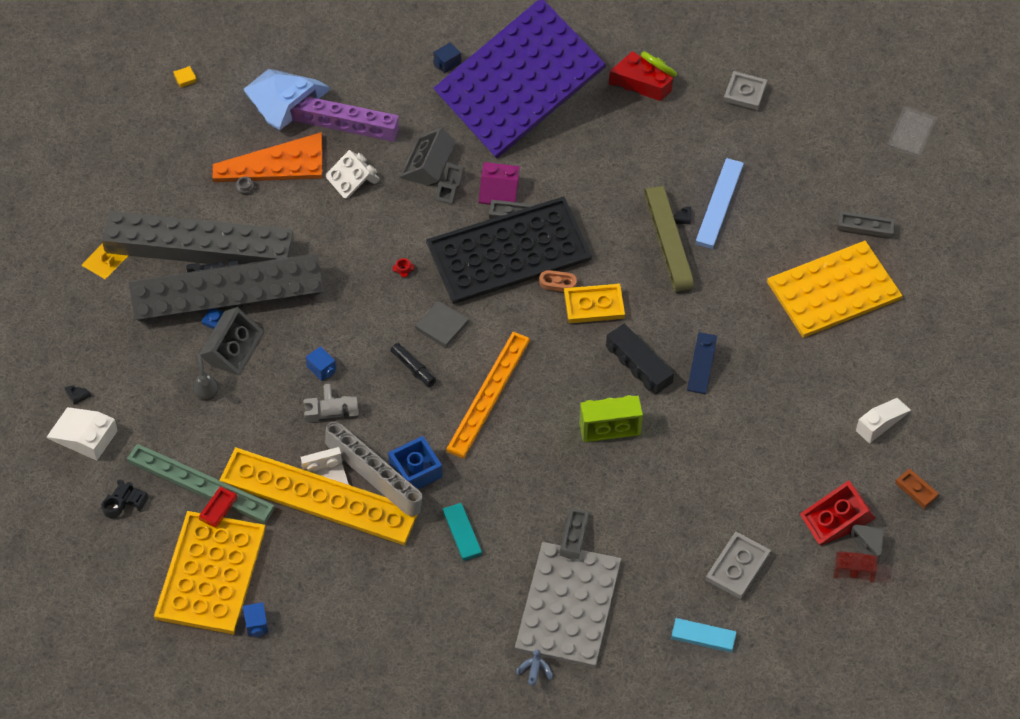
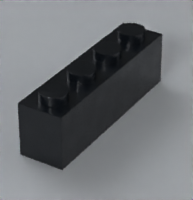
(639, 359)

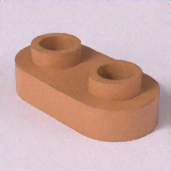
(557, 280)

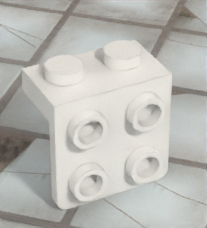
(350, 173)

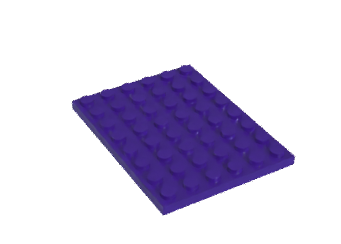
(519, 77)

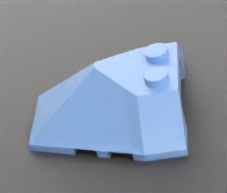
(279, 92)

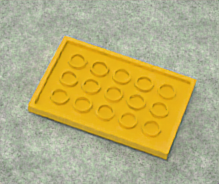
(834, 289)
(210, 574)

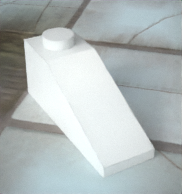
(881, 419)

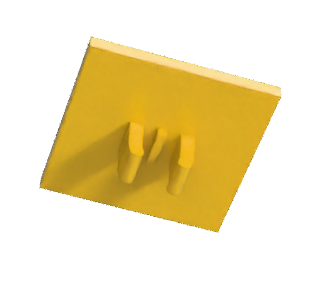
(102, 262)

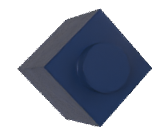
(447, 57)

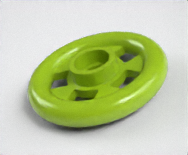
(657, 62)

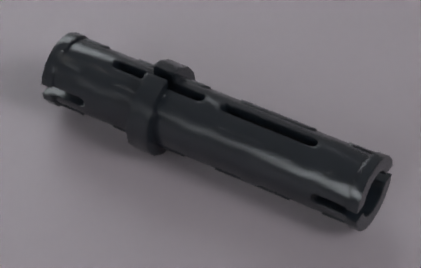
(418, 370)

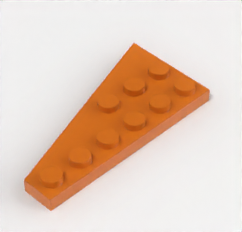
(281, 162)

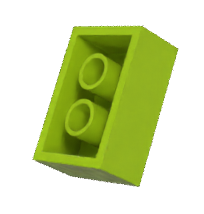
(610, 418)

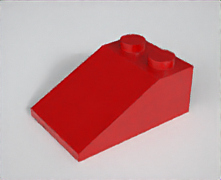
(837, 513)

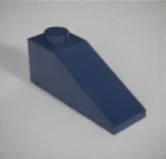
(702, 363)

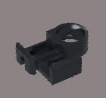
(123, 494)

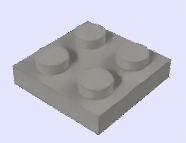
(745, 90)

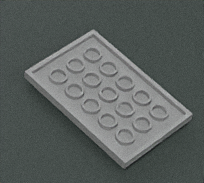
(568, 605)

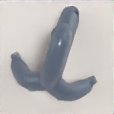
(535, 663)

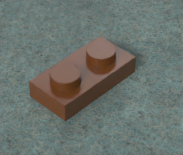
(916, 488)

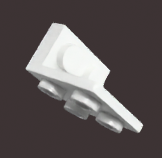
(326, 464)

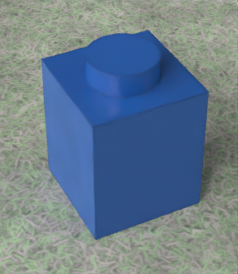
(321, 363)
(255, 619)

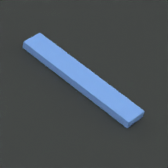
(719, 203)

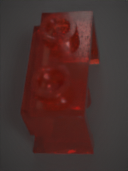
(855, 562)

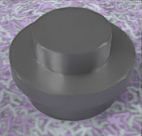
(244, 185)

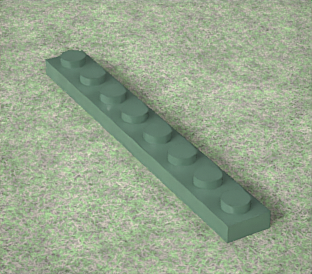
(198, 482)

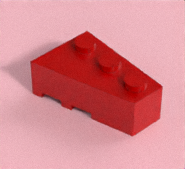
(641, 76)

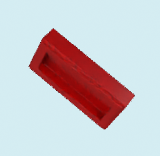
(218, 507)

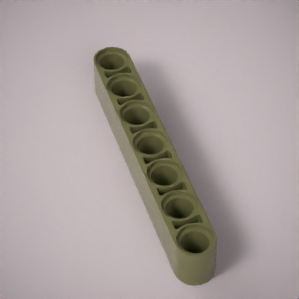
(669, 238)

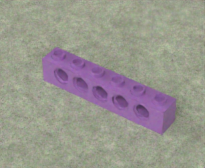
(346, 118)

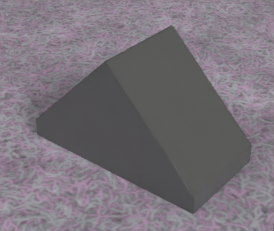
(868, 539)

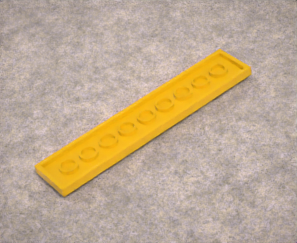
(317, 496)

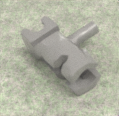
(329, 406)

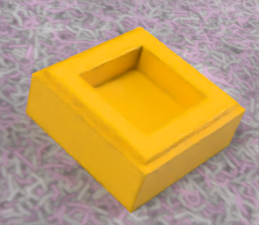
(185, 77)

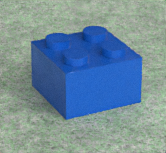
(416, 463)

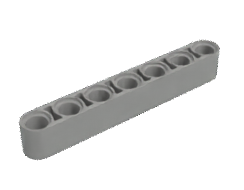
(374, 469)

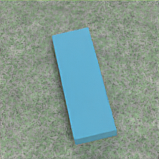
(703, 635)

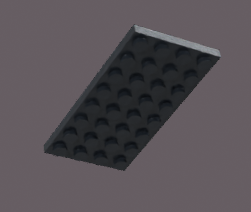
(508, 249)

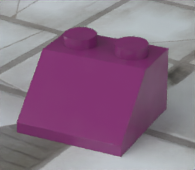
(499, 183)

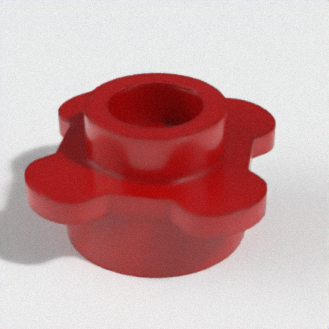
(403, 262)

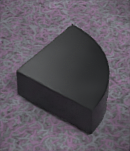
(683, 216)
(77, 394)

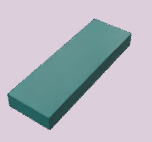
(462, 532)

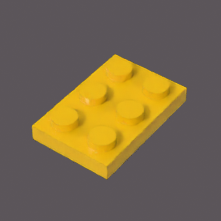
(594, 303)

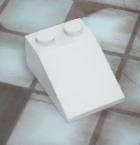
(84, 431)

